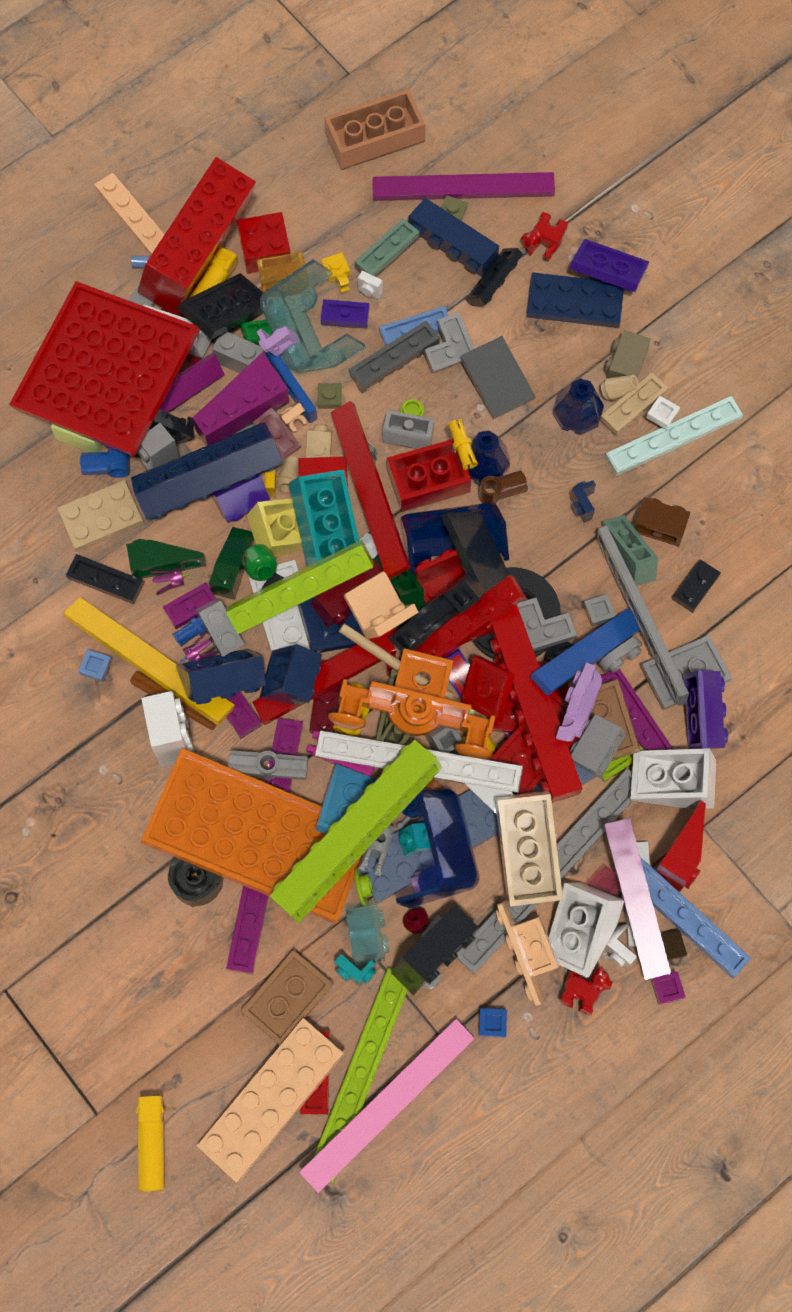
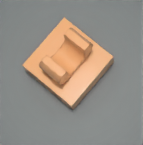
(290, 414)

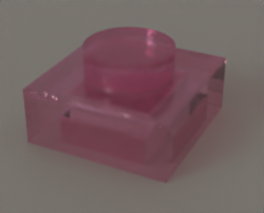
(606, 881)

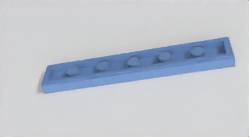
(694, 924)

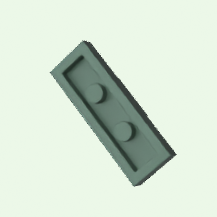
(387, 248)

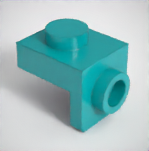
(414, 839)
(347, 971)

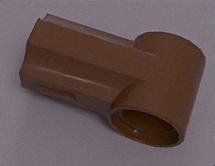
(504, 487)

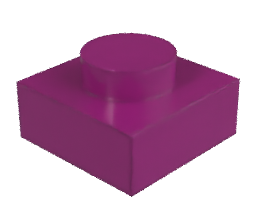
(668, 988)

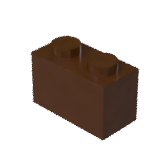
(662, 521)

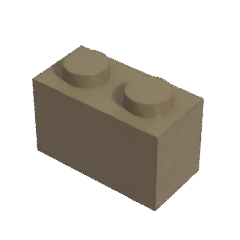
(629, 355)

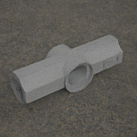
(285, 765)

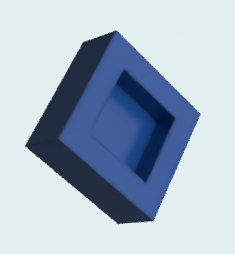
(493, 1023)

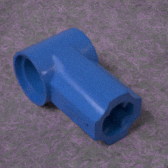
(111, 462)

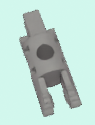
(378, 850)

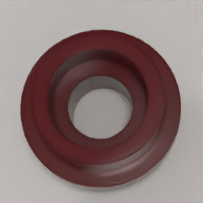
(416, 921)

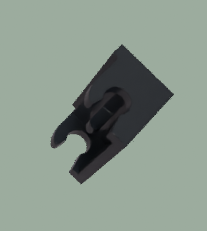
(175, 426)

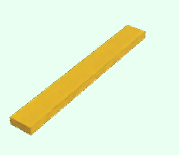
(140, 656)

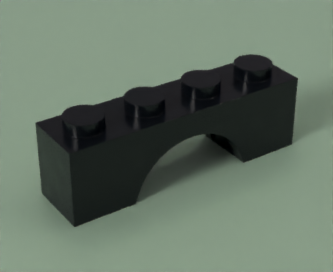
(435, 613)

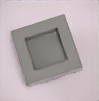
(599, 610)

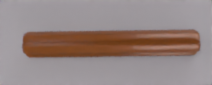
(152, 688)

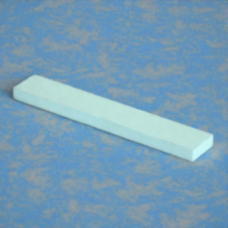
(678, 434)

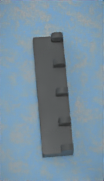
(394, 356)

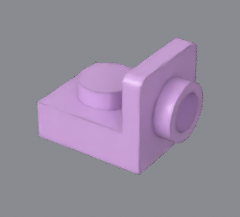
(279, 341)

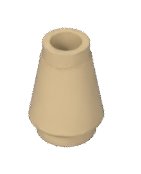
(616, 387)
(287, 473)

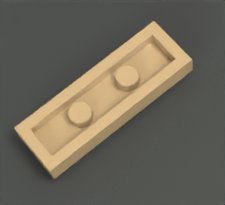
(634, 404)

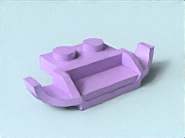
(581, 702)

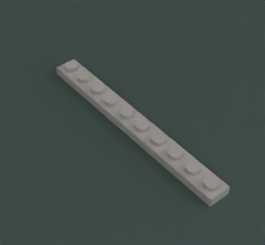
(570, 851)

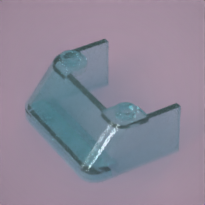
(287, 306)

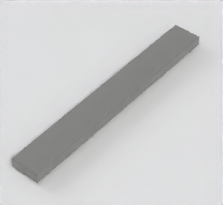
(642, 616)

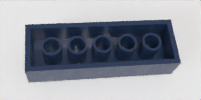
(206, 471)

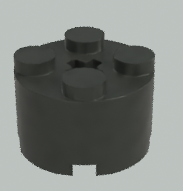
(188, 890)

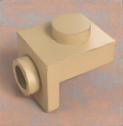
(319, 441)

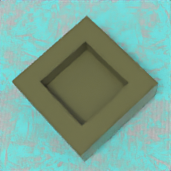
(455, 207)
(329, 395)

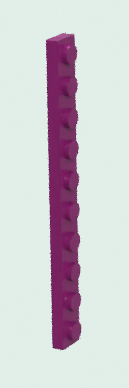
(253, 903)

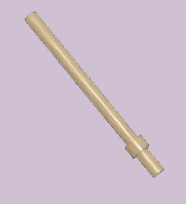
(384, 656)

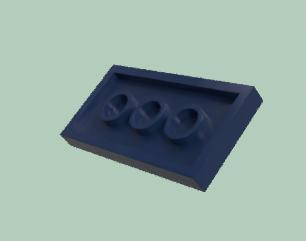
(575, 300)

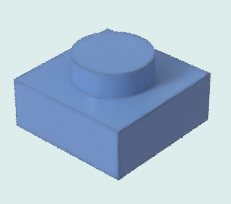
(95, 665)

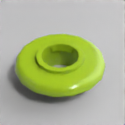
(363, 886)

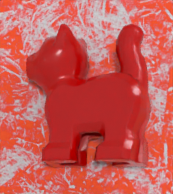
(546, 234)
(585, 991)

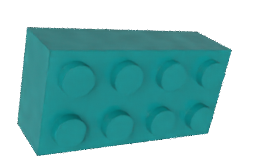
(323, 514)

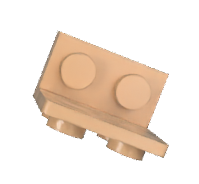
(378, 606)

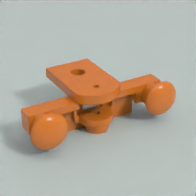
(417, 708)

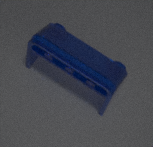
(428, 536)
(450, 844)

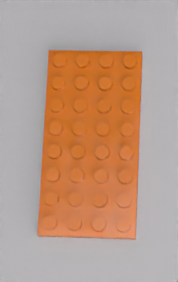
(238, 828)

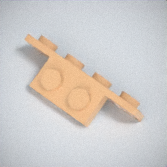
(531, 948)

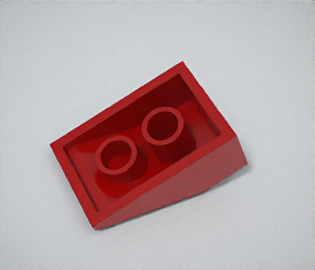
(684, 856)

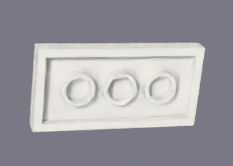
(286, 627)

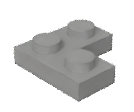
(455, 343)
(545, 632)

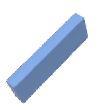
(398, 328)

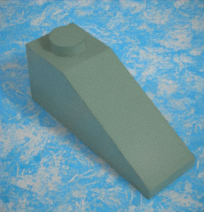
(634, 550)

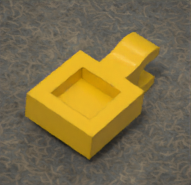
(339, 269)

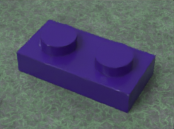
(345, 313)

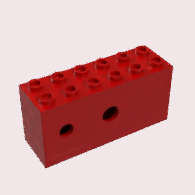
(196, 235)

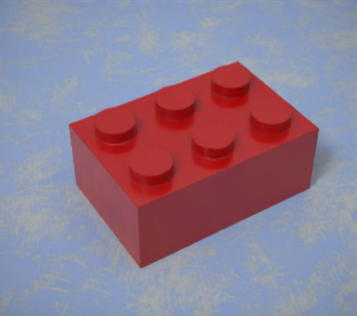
(427, 475)

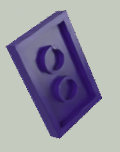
(609, 265)

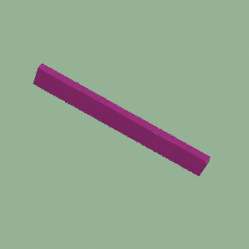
(463, 186)

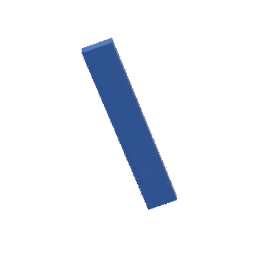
(589, 650)

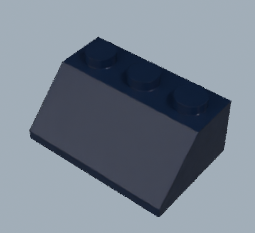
(222, 676)

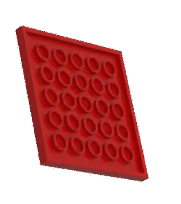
(104, 368)

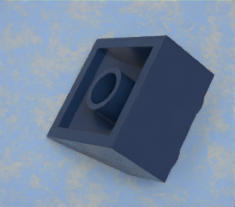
(291, 675)

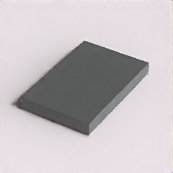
(497, 377)

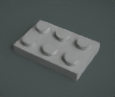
(688, 658)

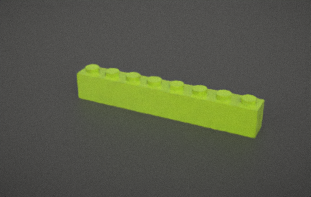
(356, 831)

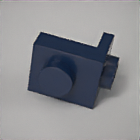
(580, 503)

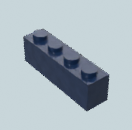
(453, 237)

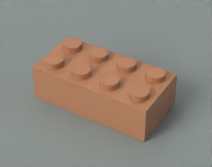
(375, 128)

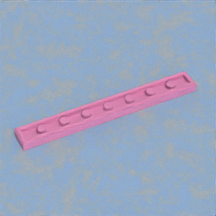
(386, 1106)

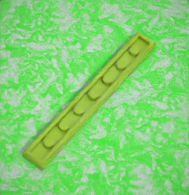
(366, 1058)

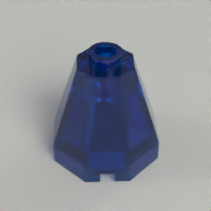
(578, 407)
(490, 455)

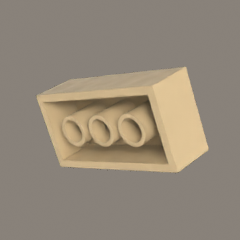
(528, 848)

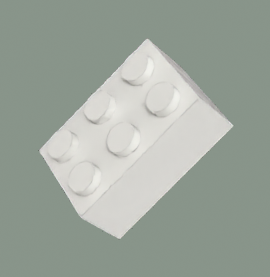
(166, 727)

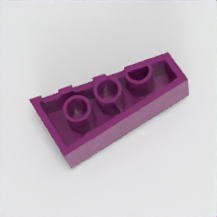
(241, 401)

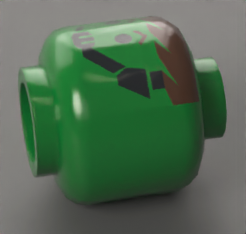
(259, 562)

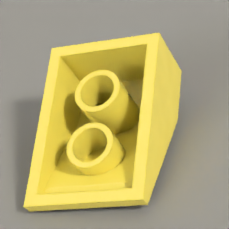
(275, 526)

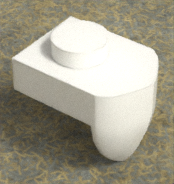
(619, 953)

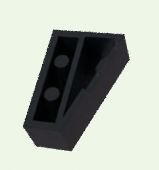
(434, 950)

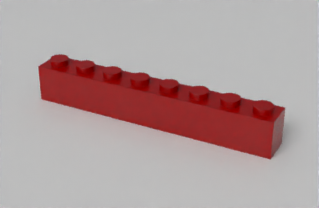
(534, 707)

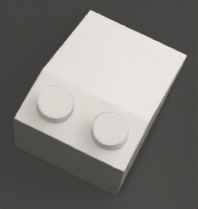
(674, 777)
(583, 926)

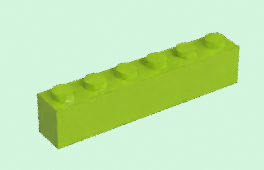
(299, 586)

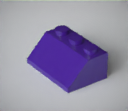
(705, 710)

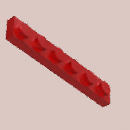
(474, 619)

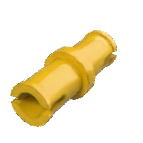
(462, 444)

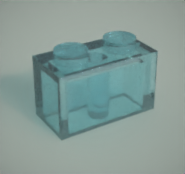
(366, 935)

